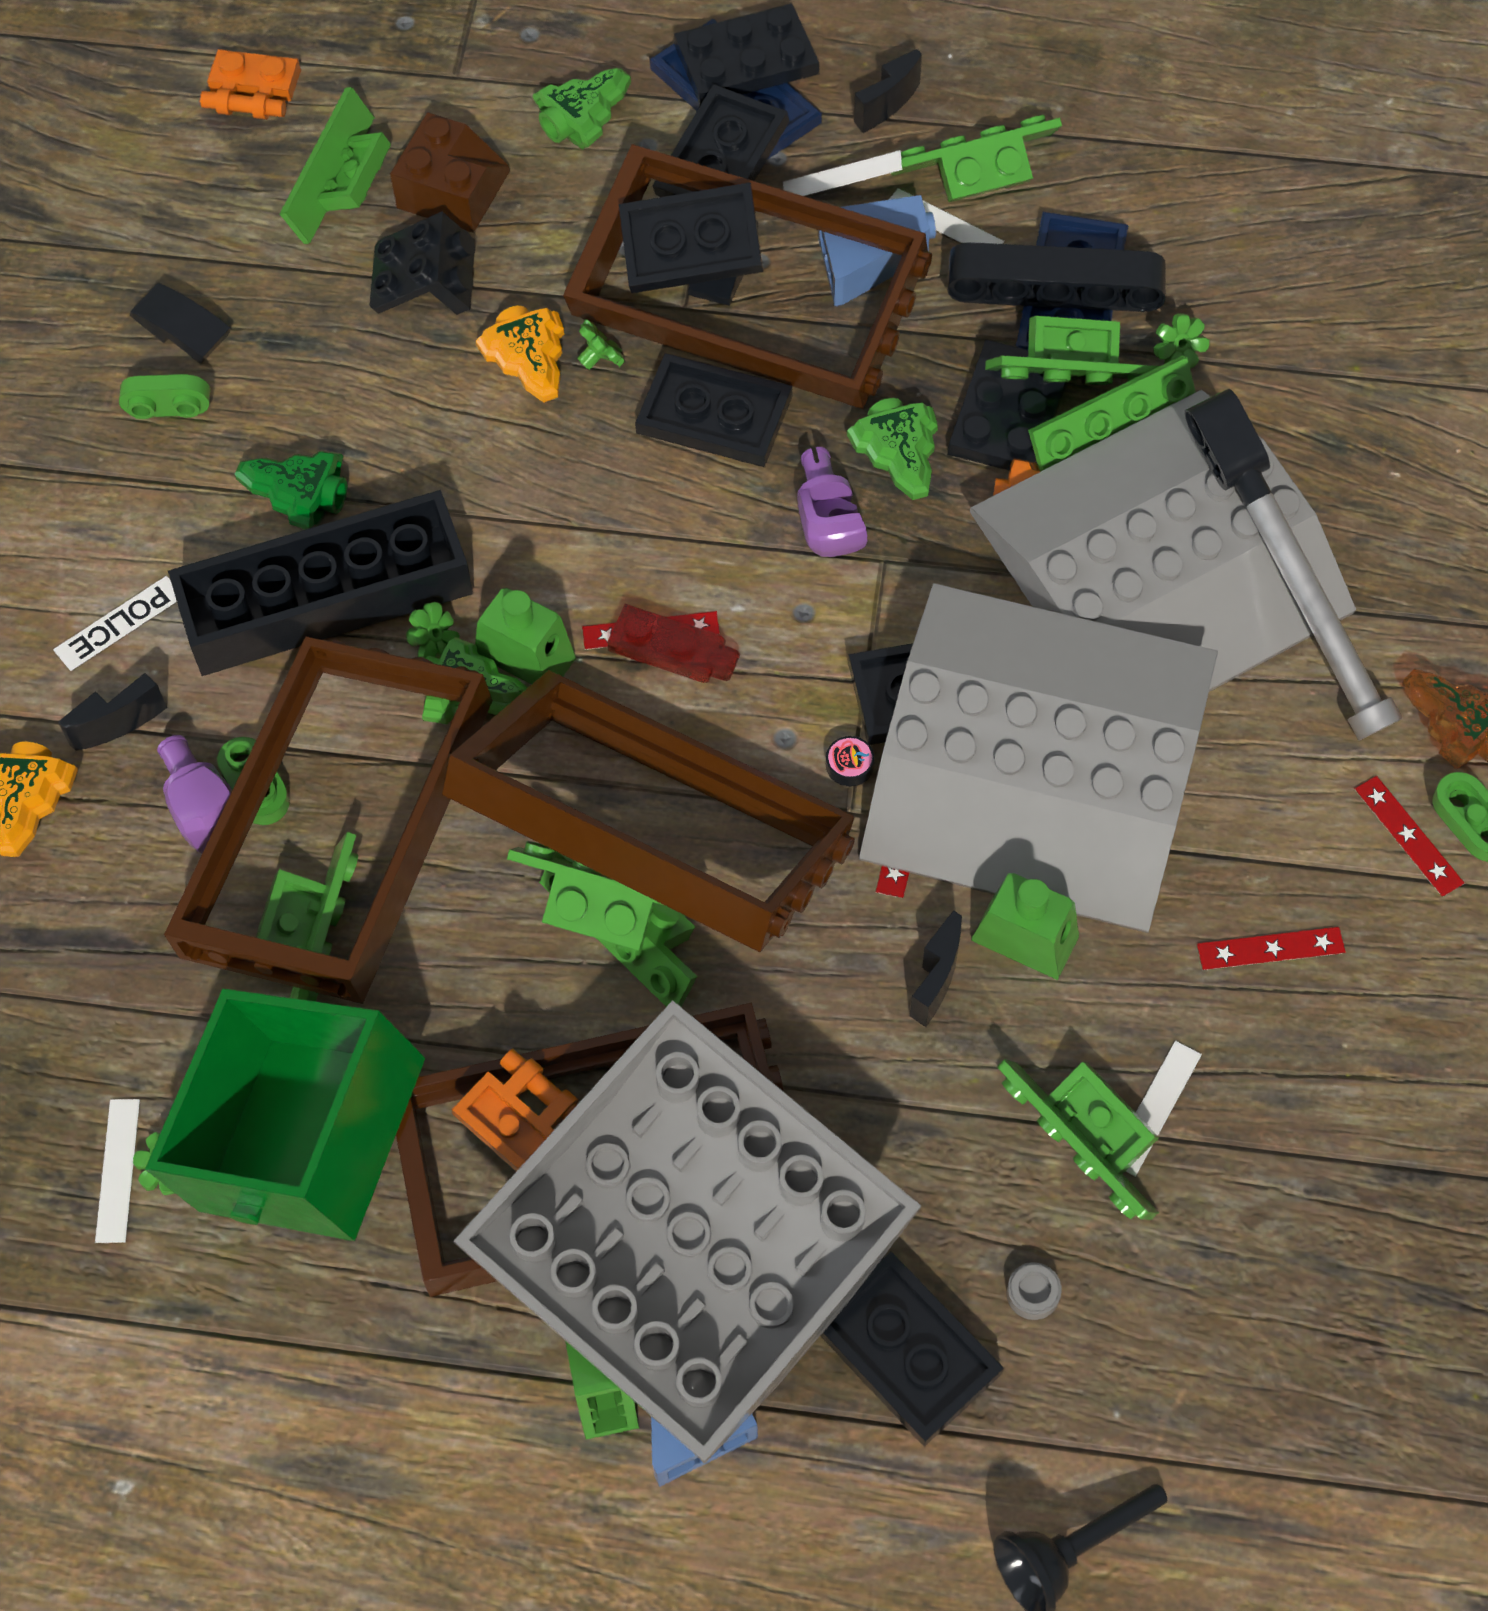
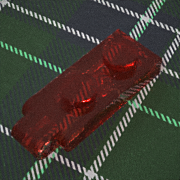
(672, 645)

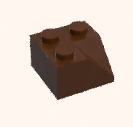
(448, 172)

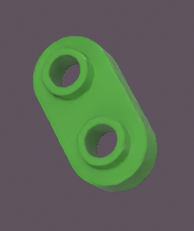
(164, 396)
(275, 803)
(1465, 822)

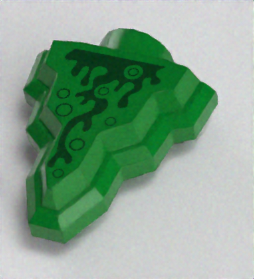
(298, 486)

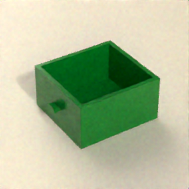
(287, 1113)

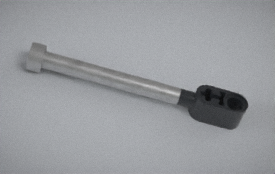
(1238, 460)

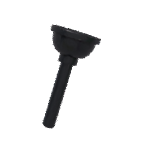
(1038, 1565)

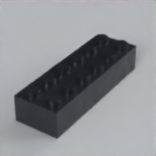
(320, 582)

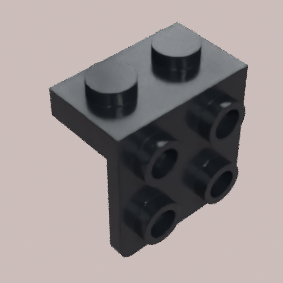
(423, 259)

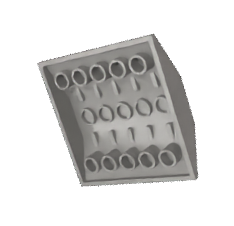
(1157, 546)
(1038, 754)
(689, 1230)

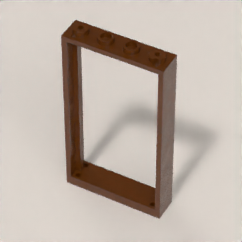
(607, 237)
(477, 785)
(288, 964)
(557, 1061)

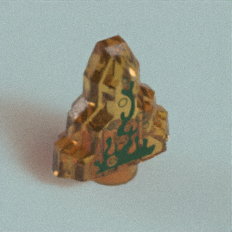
(1454, 715)

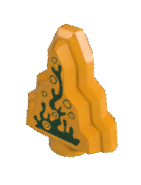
(526, 347)
(29, 791)

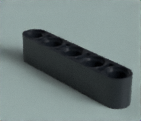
(1057, 277)

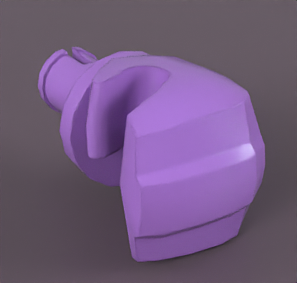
(825, 509)
(192, 791)

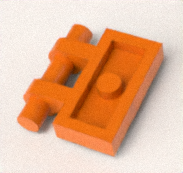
(250, 84)
(504, 1120)

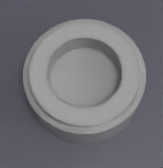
(1033, 1291)

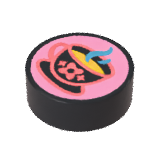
(850, 761)

